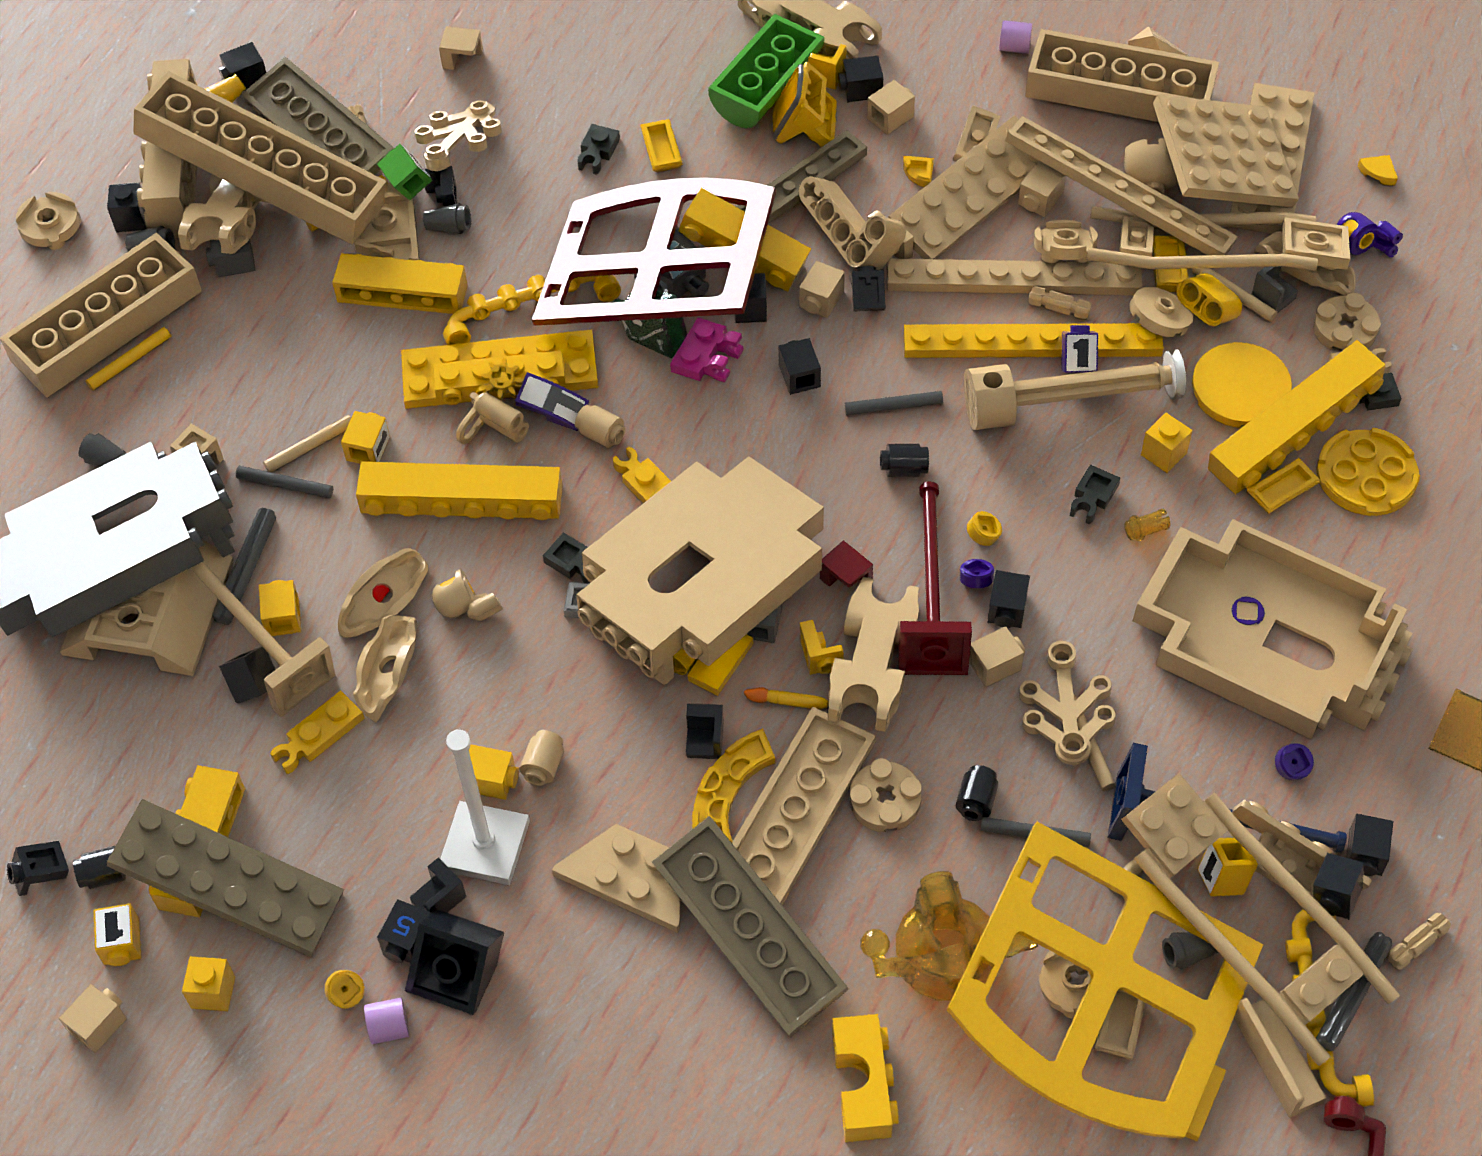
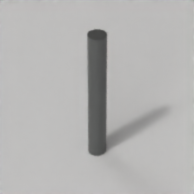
(893, 403)
(284, 481)
(1023, 830)

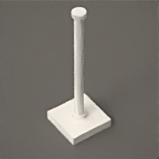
(482, 838)

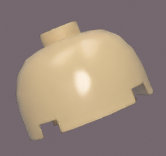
(1150, 164)

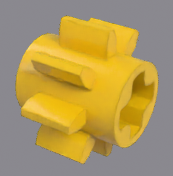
(495, 372)

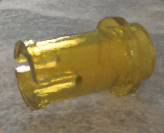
(1139, 527)

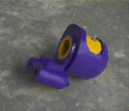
(1366, 234)

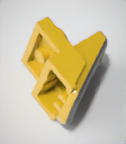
(805, 108)

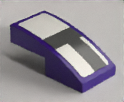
(550, 400)

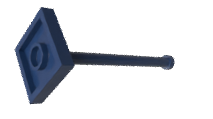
(1131, 792)

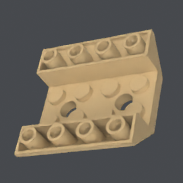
(169, 625)

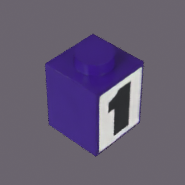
(1079, 350)

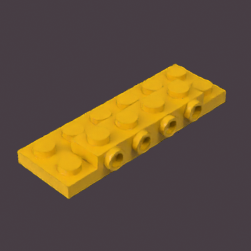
(455, 370)

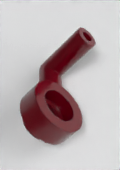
(1347, 1115)

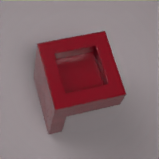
(845, 565)

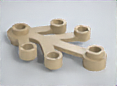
(477, 114)
(1067, 709)

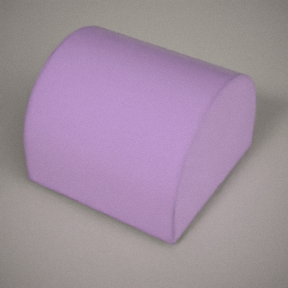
(1015, 37)
(386, 1020)

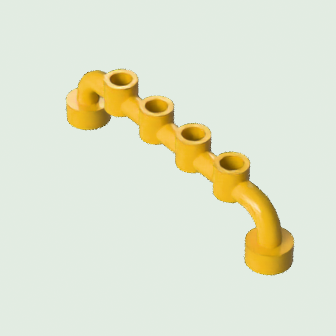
(456, 332)
(1300, 951)

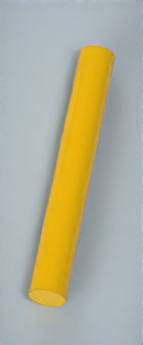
(128, 358)

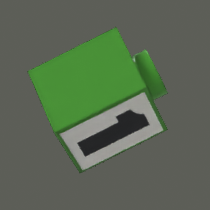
(404, 172)

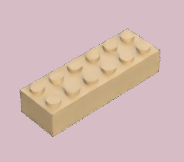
(1113, 75)
(166, 178)
(101, 314)

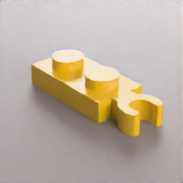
(641, 478)
(318, 731)

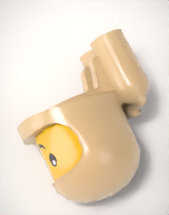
(458, 597)

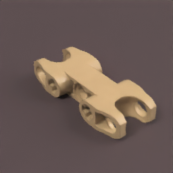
(836, 24)
(224, 217)
(869, 674)

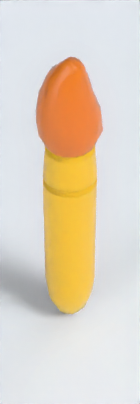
(763, 695)

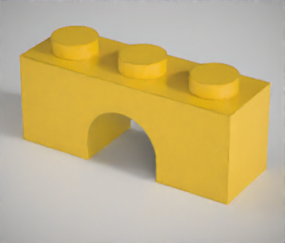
(860, 1045)

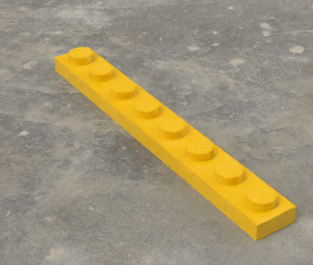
(1023, 340)

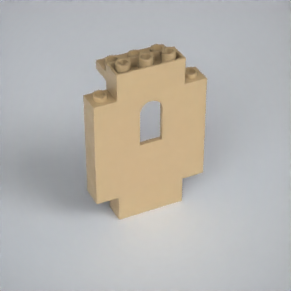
(744, 523)
(1207, 646)

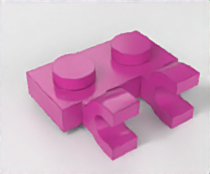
(699, 350)

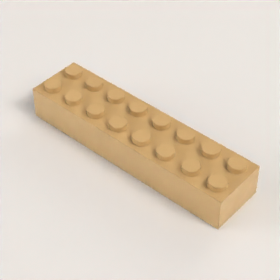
(259, 157)

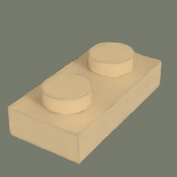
(978, 126)

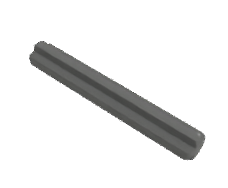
(246, 561)
(1351, 998)

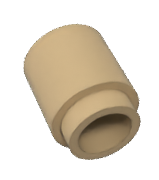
(600, 425)
(542, 758)

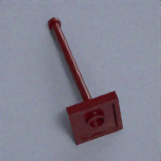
(933, 644)

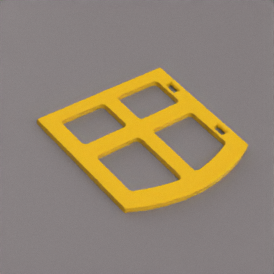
(1110, 970)

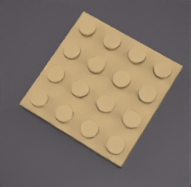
(1225, 151)

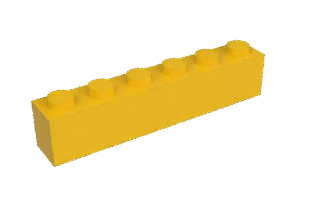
(1296, 417)
(459, 490)

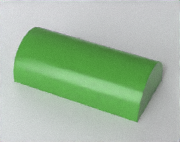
(762, 70)

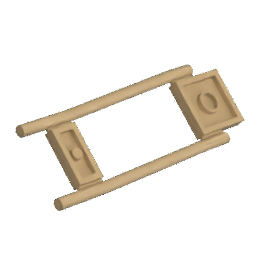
(1303, 243)
(1177, 828)

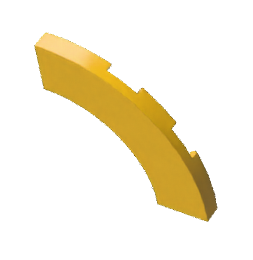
(728, 775)

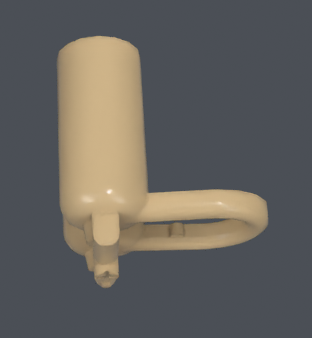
(494, 414)

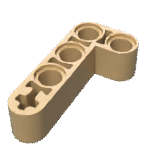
(856, 240)

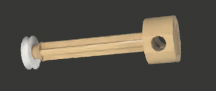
(994, 396)

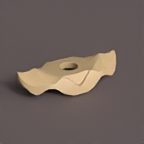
(1336, 281)
(400, 573)
(393, 641)

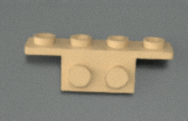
(1286, 844)

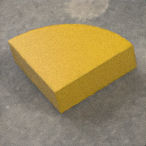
(1379, 168)
(918, 169)

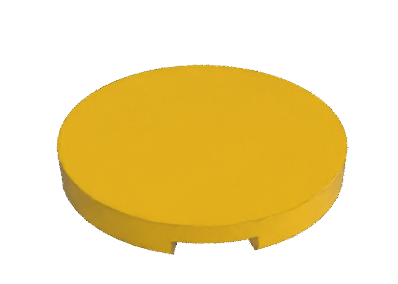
(1239, 382)
(1368, 471)

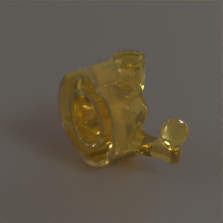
(917, 950)

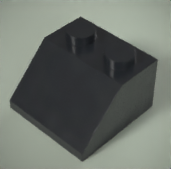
(453, 960)

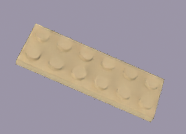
(1290, 117)
(965, 193)
(801, 799)

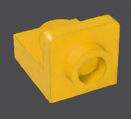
(817, 656)

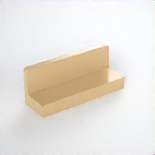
(1279, 1057)

